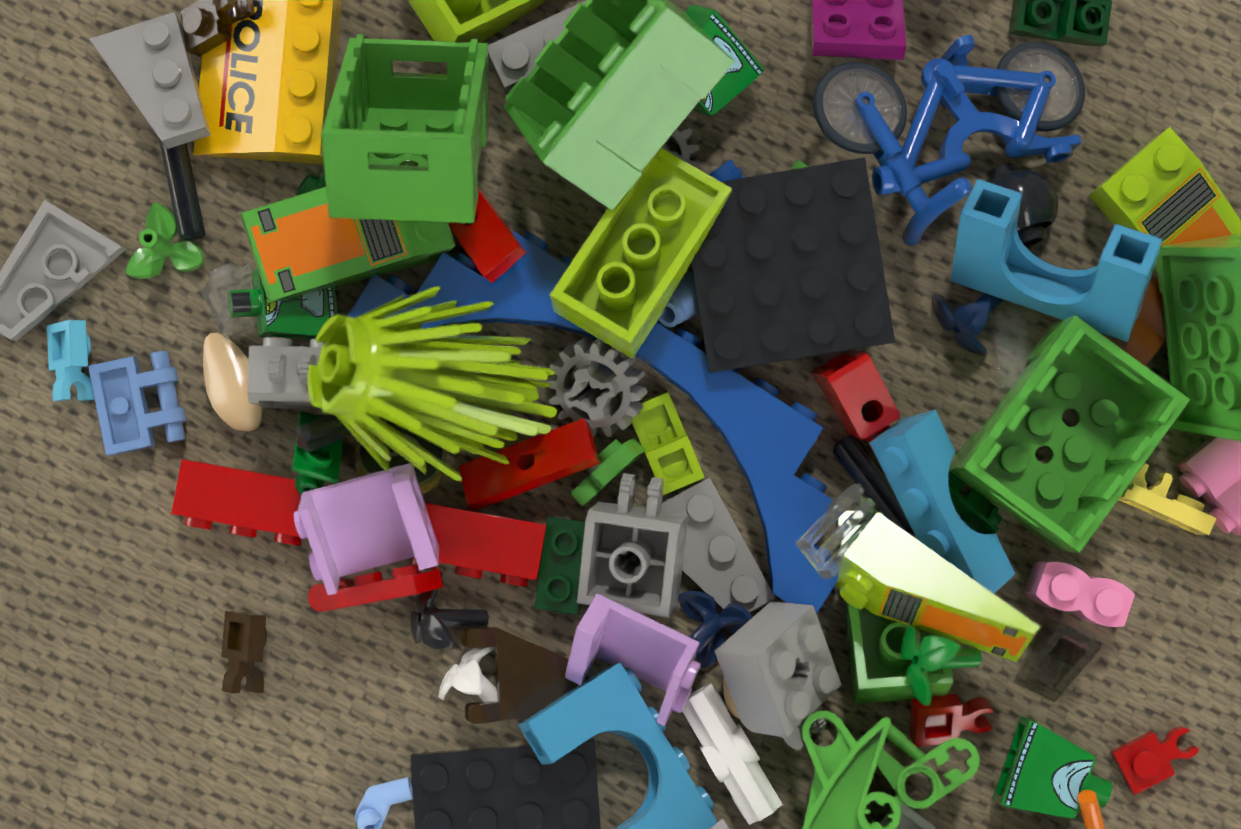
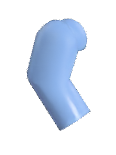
(378, 801)

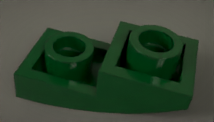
(1062, 20)

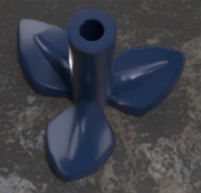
(966, 320)
(702, 608)

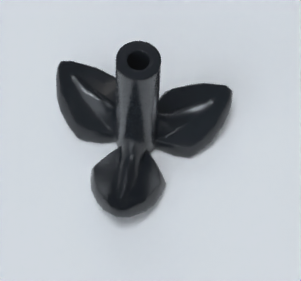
(431, 623)

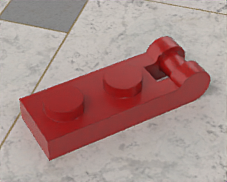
(373, 588)

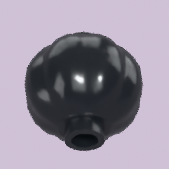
(1038, 200)

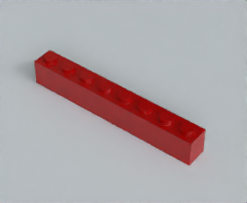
(268, 503)

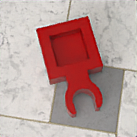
(946, 719)
(1147, 760)

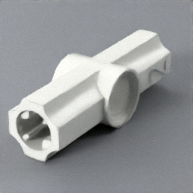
(730, 754)

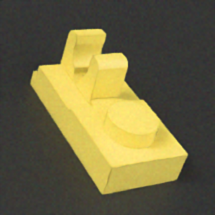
(1180, 512)

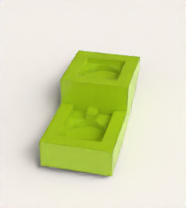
(666, 443)

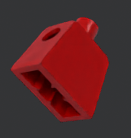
(850, 383)

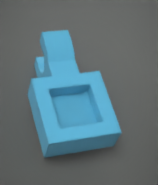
(67, 353)

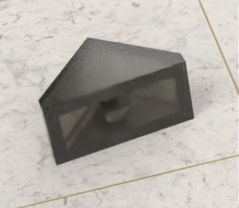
(1055, 659)

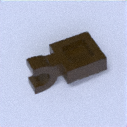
(209, 21)
(243, 644)

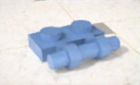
(123, 404)

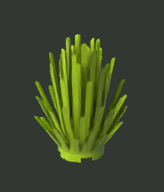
(425, 382)

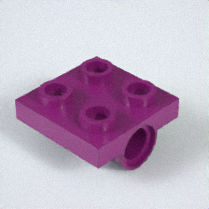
(858, 28)

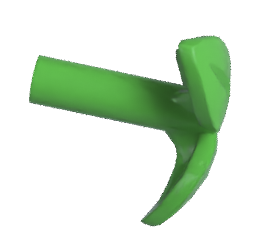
(157, 244)

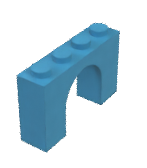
(997, 263)
(613, 705)

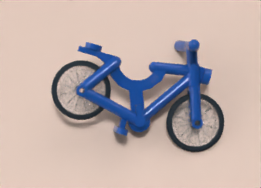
(867, 112)

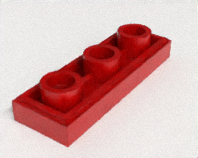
(488, 240)
(551, 454)

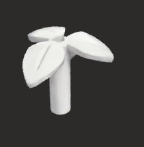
(469, 678)

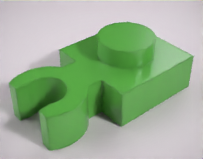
(614, 461)

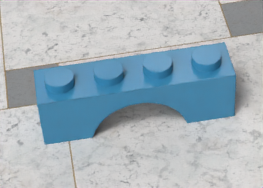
(917, 464)

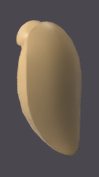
(227, 383)

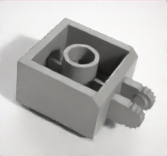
(280, 373)
(649, 533)
(779, 671)

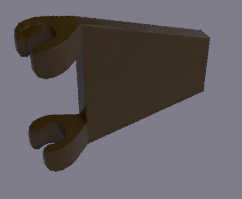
(525, 676)

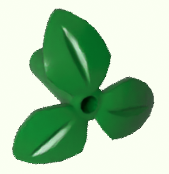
(932, 655)

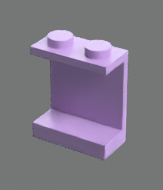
(366, 525)
(638, 643)

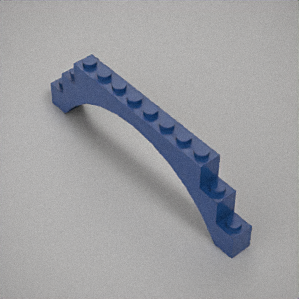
(758, 428)

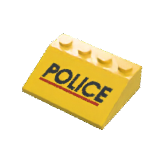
(272, 83)

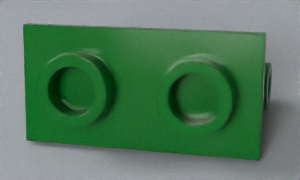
(316, 466)

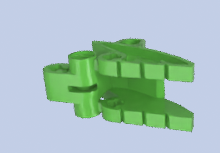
(847, 767)

